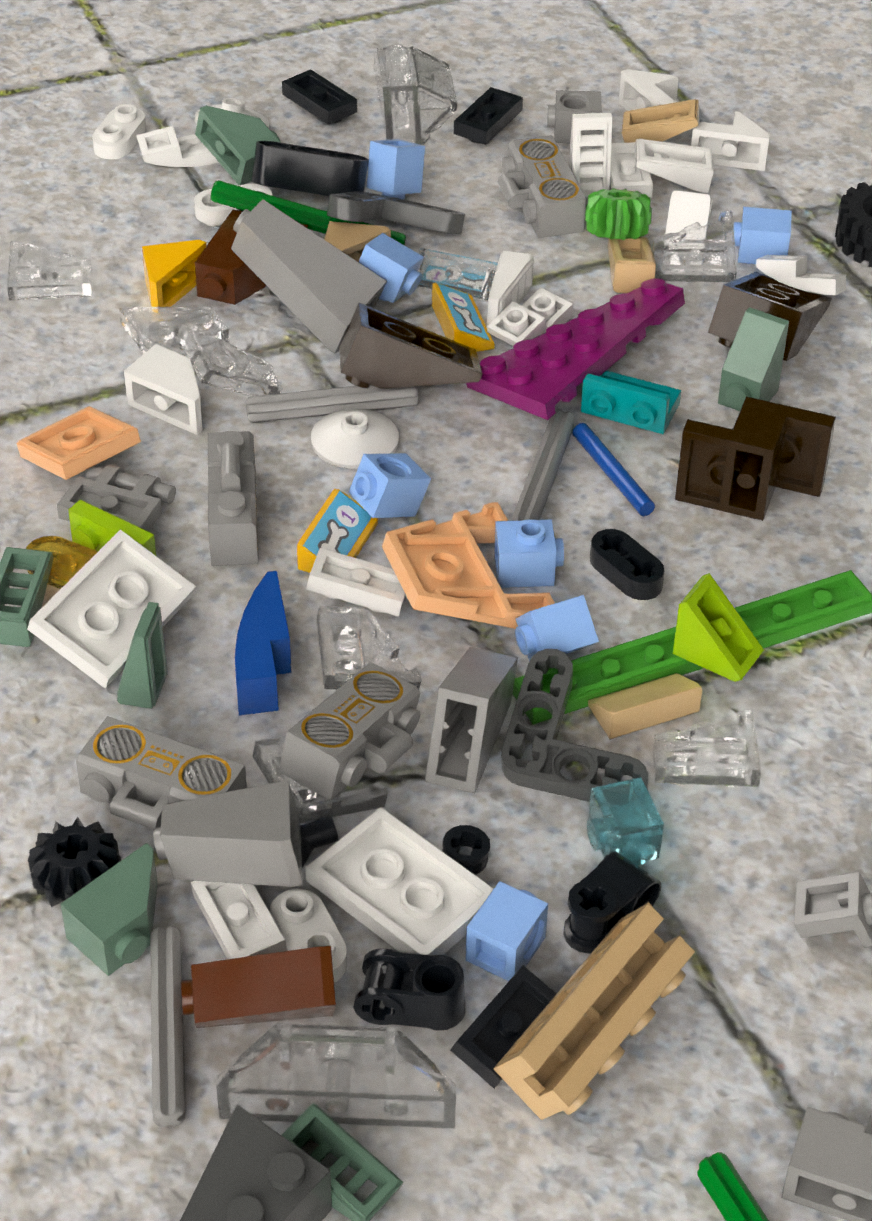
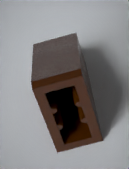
(221, 272)
(261, 988)

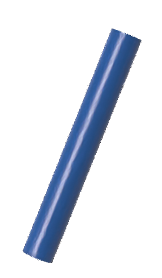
(613, 469)

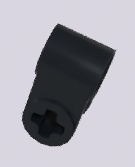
(604, 898)
(414, 990)

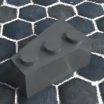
(259, 1178)

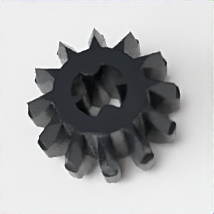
(70, 859)

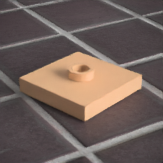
(78, 442)

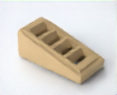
(660, 121)
(630, 263)

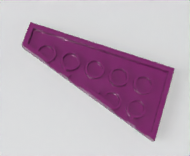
(553, 364)

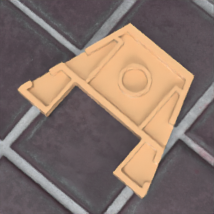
(449, 574)

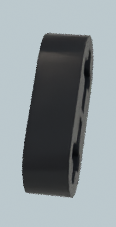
(622, 557)

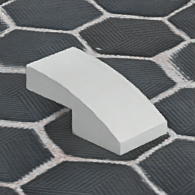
(165, 149)
(793, 272)

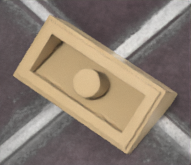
(646, 704)

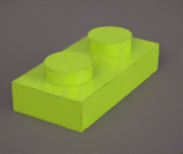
(95, 527)

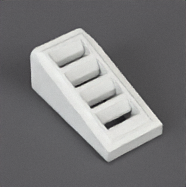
(676, 162)
(593, 176)
(510, 282)

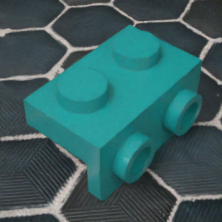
(629, 401)

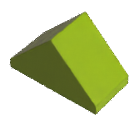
(714, 633)

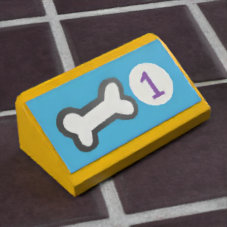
(460, 318)
(337, 527)

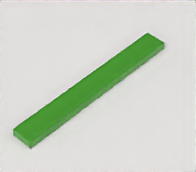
(652, 656)

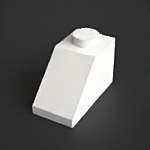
(165, 387)

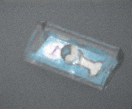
(458, 272)

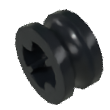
(471, 837)

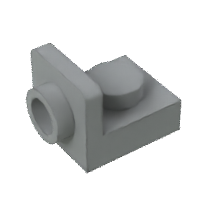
(834, 906)

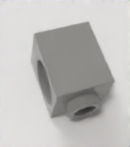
(572, 103)

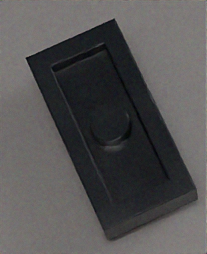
(319, 97)
(488, 115)
(502, 1024)

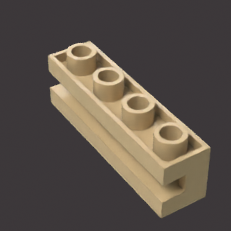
(594, 1014)

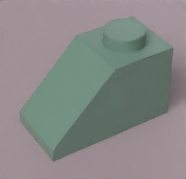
(232, 139)
(754, 360)
(115, 912)

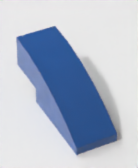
(262, 648)

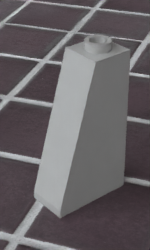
(305, 271)

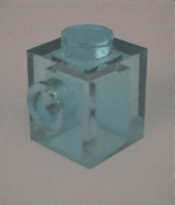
(625, 821)

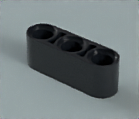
(308, 169)

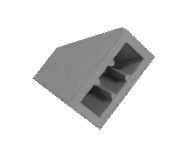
(469, 718)
(234, 837)

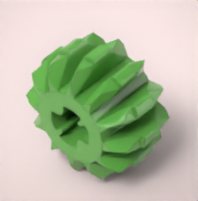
(618, 214)

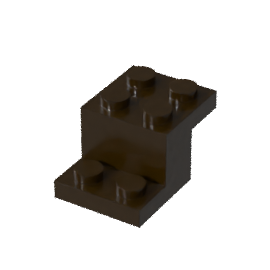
(745, 464)

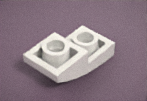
(532, 318)

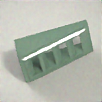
(13, 619)
(145, 663)
(333, 1139)

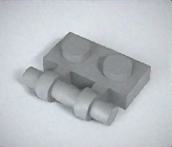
(120, 494)

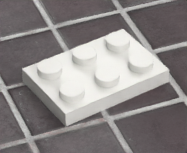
(102, 604)
(399, 885)

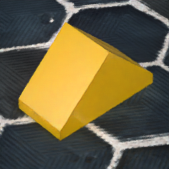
(170, 270)

